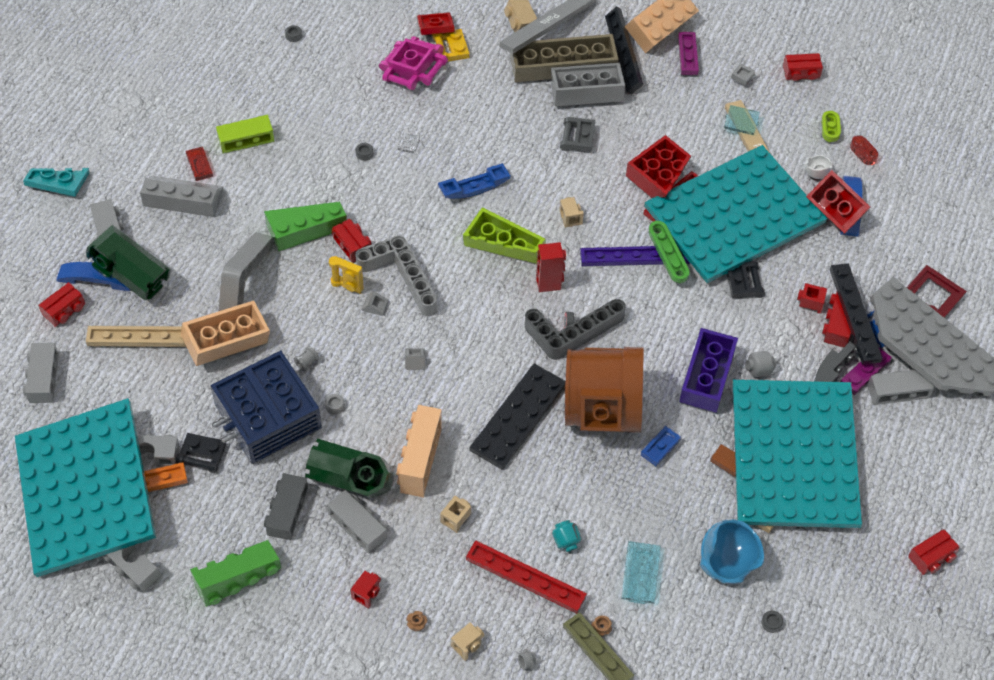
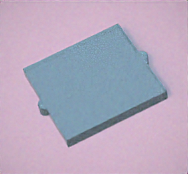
(741, 120)

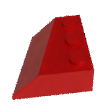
(658, 167)

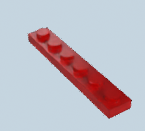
(526, 576)

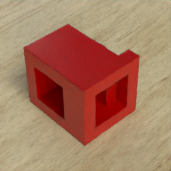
(812, 297)
(366, 588)

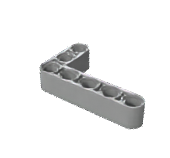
(398, 250)
(241, 267)

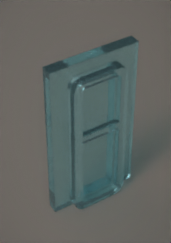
(641, 572)

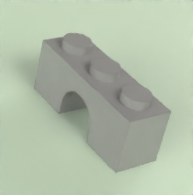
(163, 447)
(140, 573)

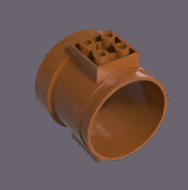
(604, 389)

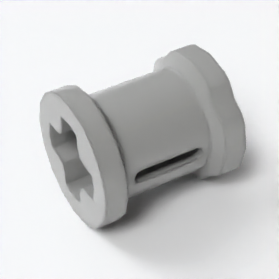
(306, 358)

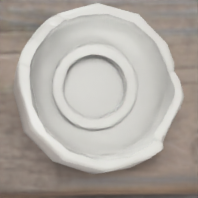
(818, 166)

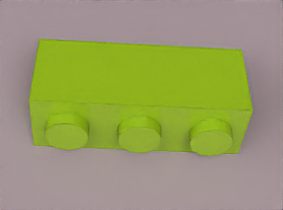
(245, 134)

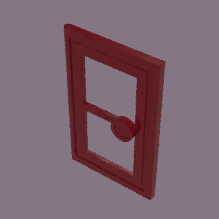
(955, 290)

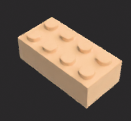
(660, 21)
(225, 333)
(420, 450)

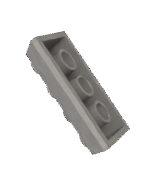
(587, 84)
(181, 195)

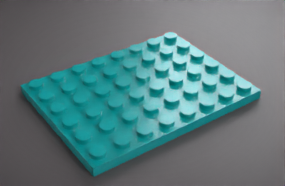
(735, 213)
(795, 454)
(83, 487)

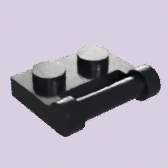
(739, 281)
(201, 447)

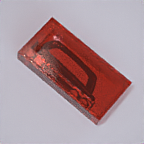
(199, 163)

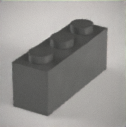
(286, 506)

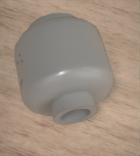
(760, 364)

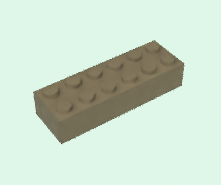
(539, 56)

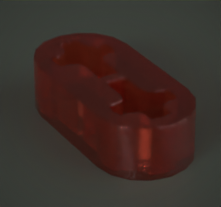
(864, 150)

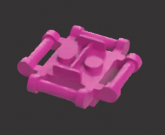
(411, 60)

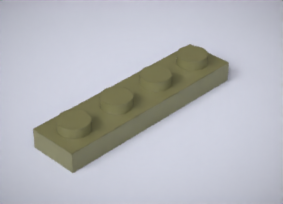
(597, 649)

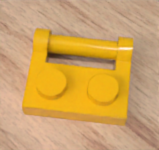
(456, 44)
(352, 274)

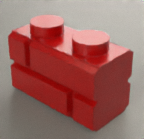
(802, 66)
(350, 238)
(62, 304)
(933, 552)

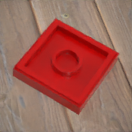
(435, 23)

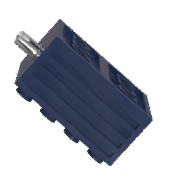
(265, 407)

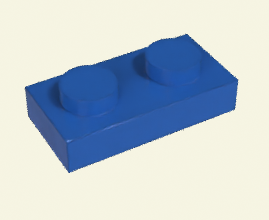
(660, 446)

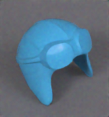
(731, 551)

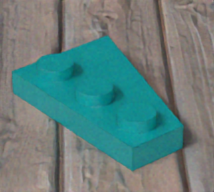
(62, 182)

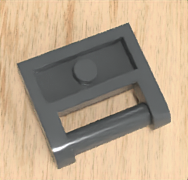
(583, 136)

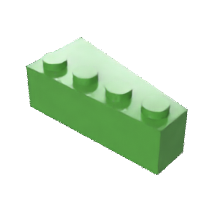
(303, 223)
(235, 572)

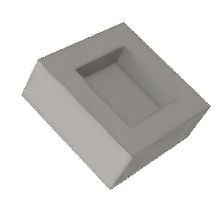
(743, 74)

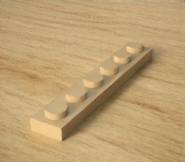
(135, 336)

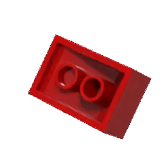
(838, 201)

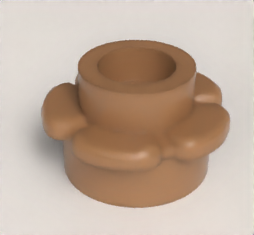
(602, 620)
(416, 626)

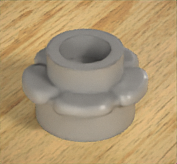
(526, 659)

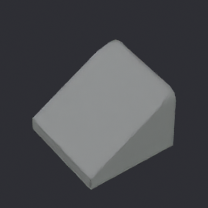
(375, 304)
(415, 358)

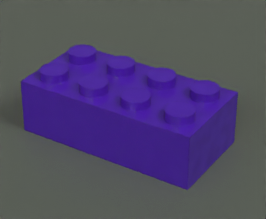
(708, 370)

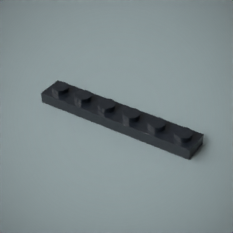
(624, 49)
(855, 314)

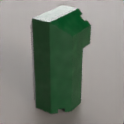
(128, 263)
(349, 469)

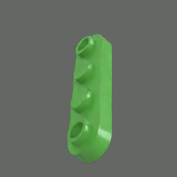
(668, 252)

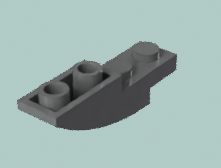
(834, 364)

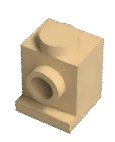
(571, 212)
(455, 506)
(467, 640)

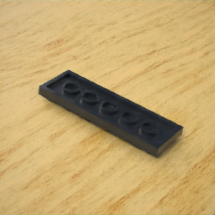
(517, 416)

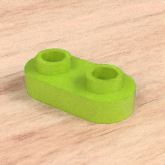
(831, 130)

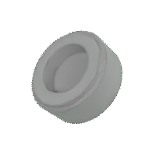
(334, 404)

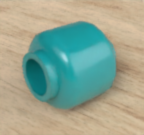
(567, 535)

